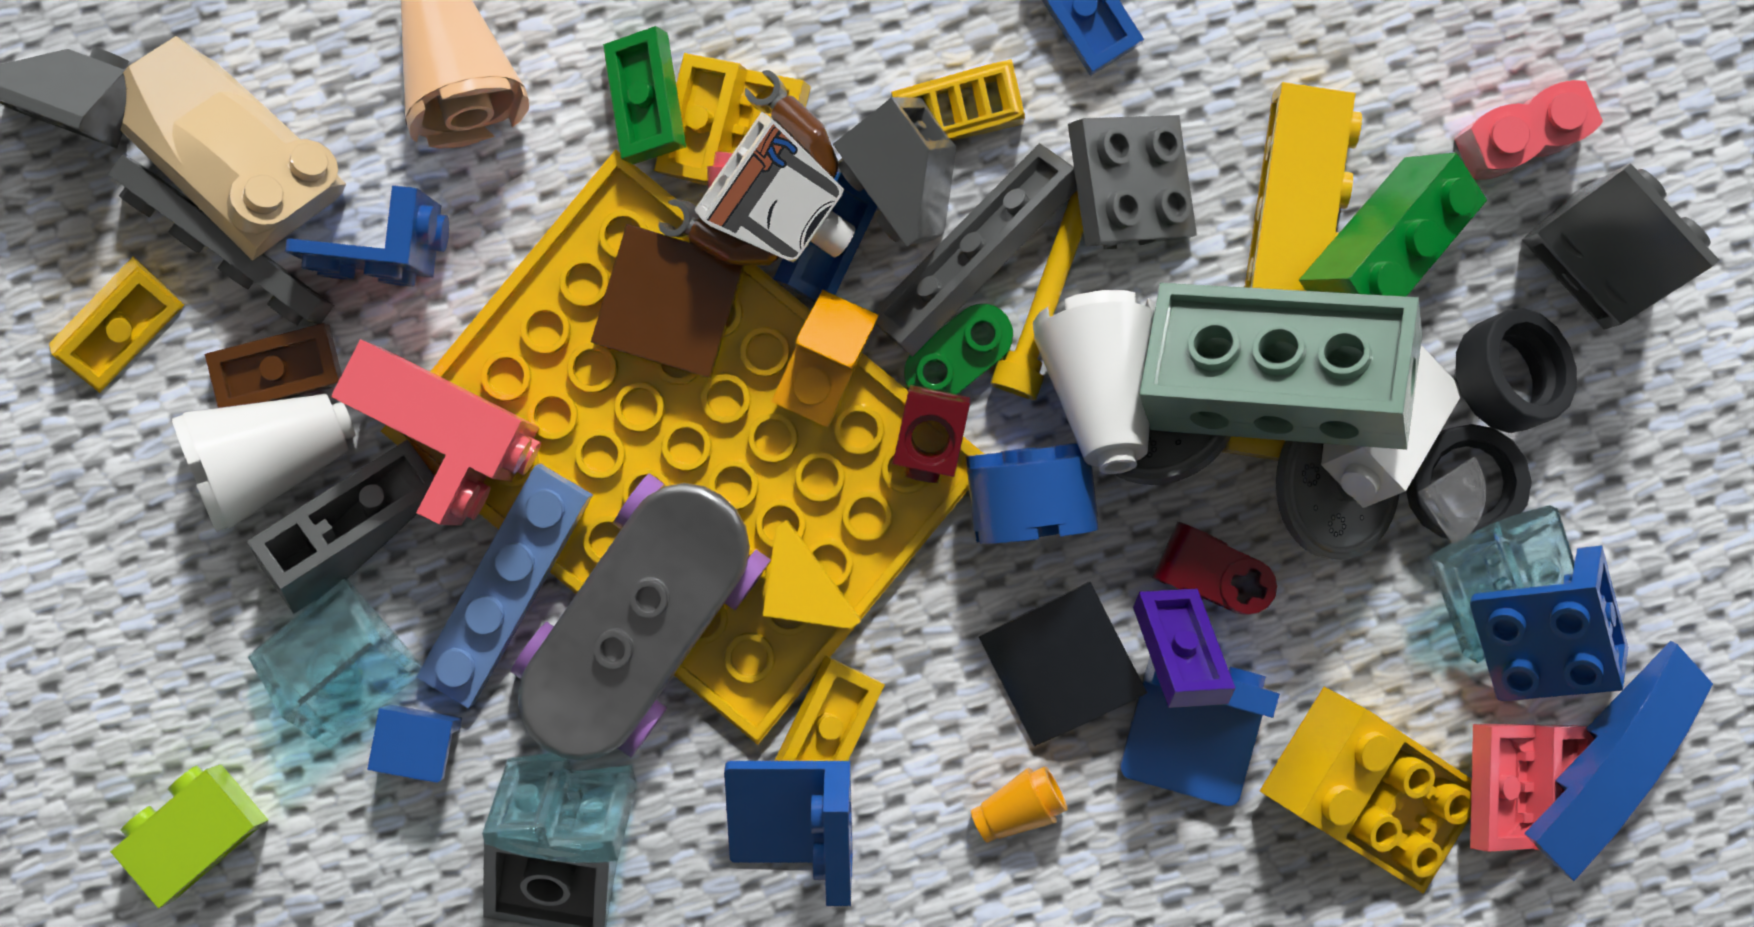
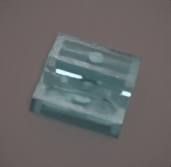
(1503, 556)
(560, 812)

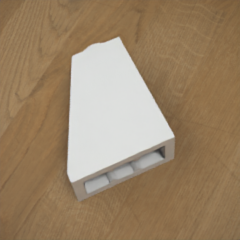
(1380, 473)

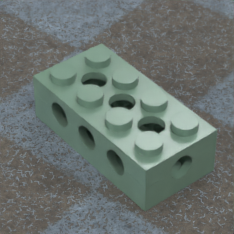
(1283, 364)

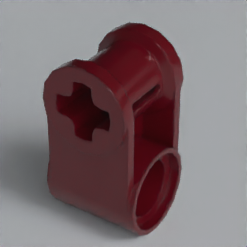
(1208, 564)

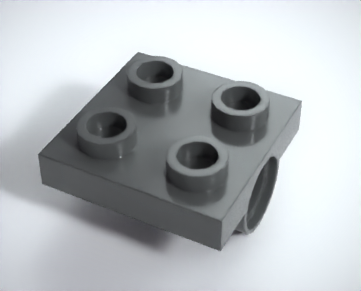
(1132, 180)

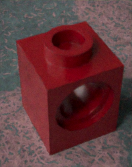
(938, 406)

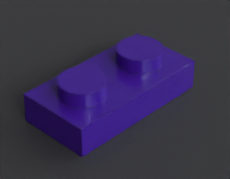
(1183, 648)

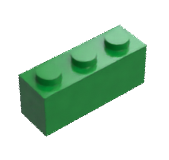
(1399, 229)

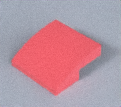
(1516, 779)

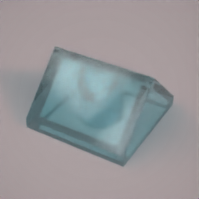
(333, 665)

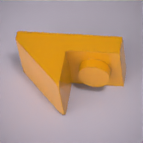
(824, 358)

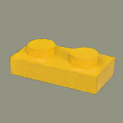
(831, 714)

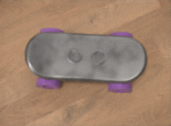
(634, 621)

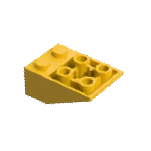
(1372, 789)

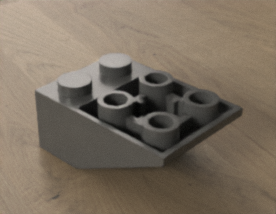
(1620, 246)

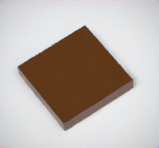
(667, 302)

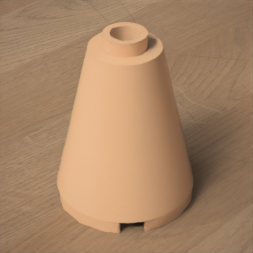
(455, 74)

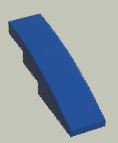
(1623, 763)

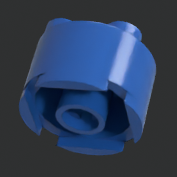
(1031, 494)

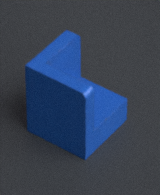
(412, 742)

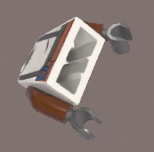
(771, 191)

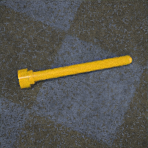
(1021, 368)

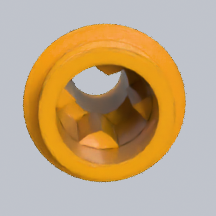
(1020, 806)

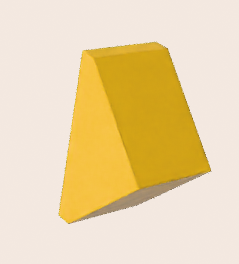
(801, 587)

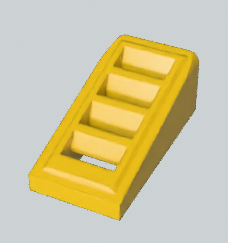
(999, 72)

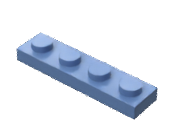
(504, 585)

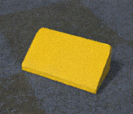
(115, 325)

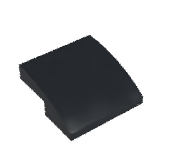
(1062, 664)

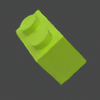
(187, 835)

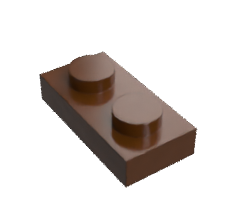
(275, 367)

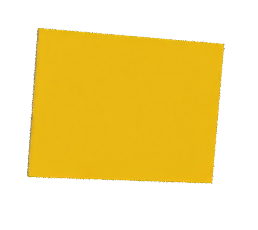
(620, 417)

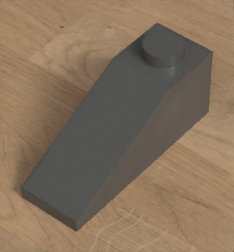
(342, 526)

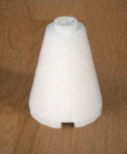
(1097, 368)
(259, 451)

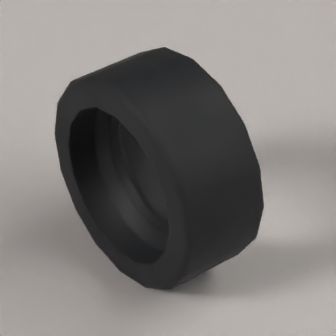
(1548, 361)
(1505, 453)

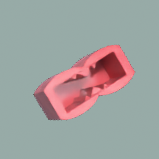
(1528, 130)

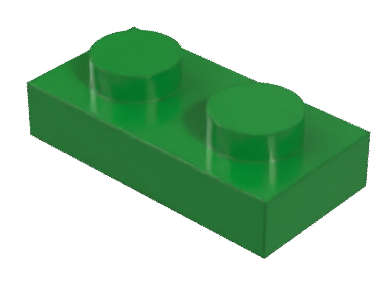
(644, 95)

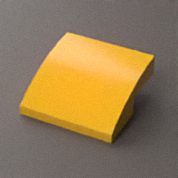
(717, 112)

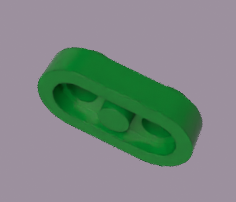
(958, 352)

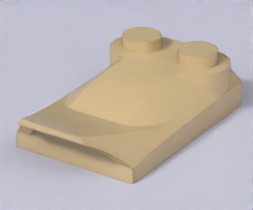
(225, 147)

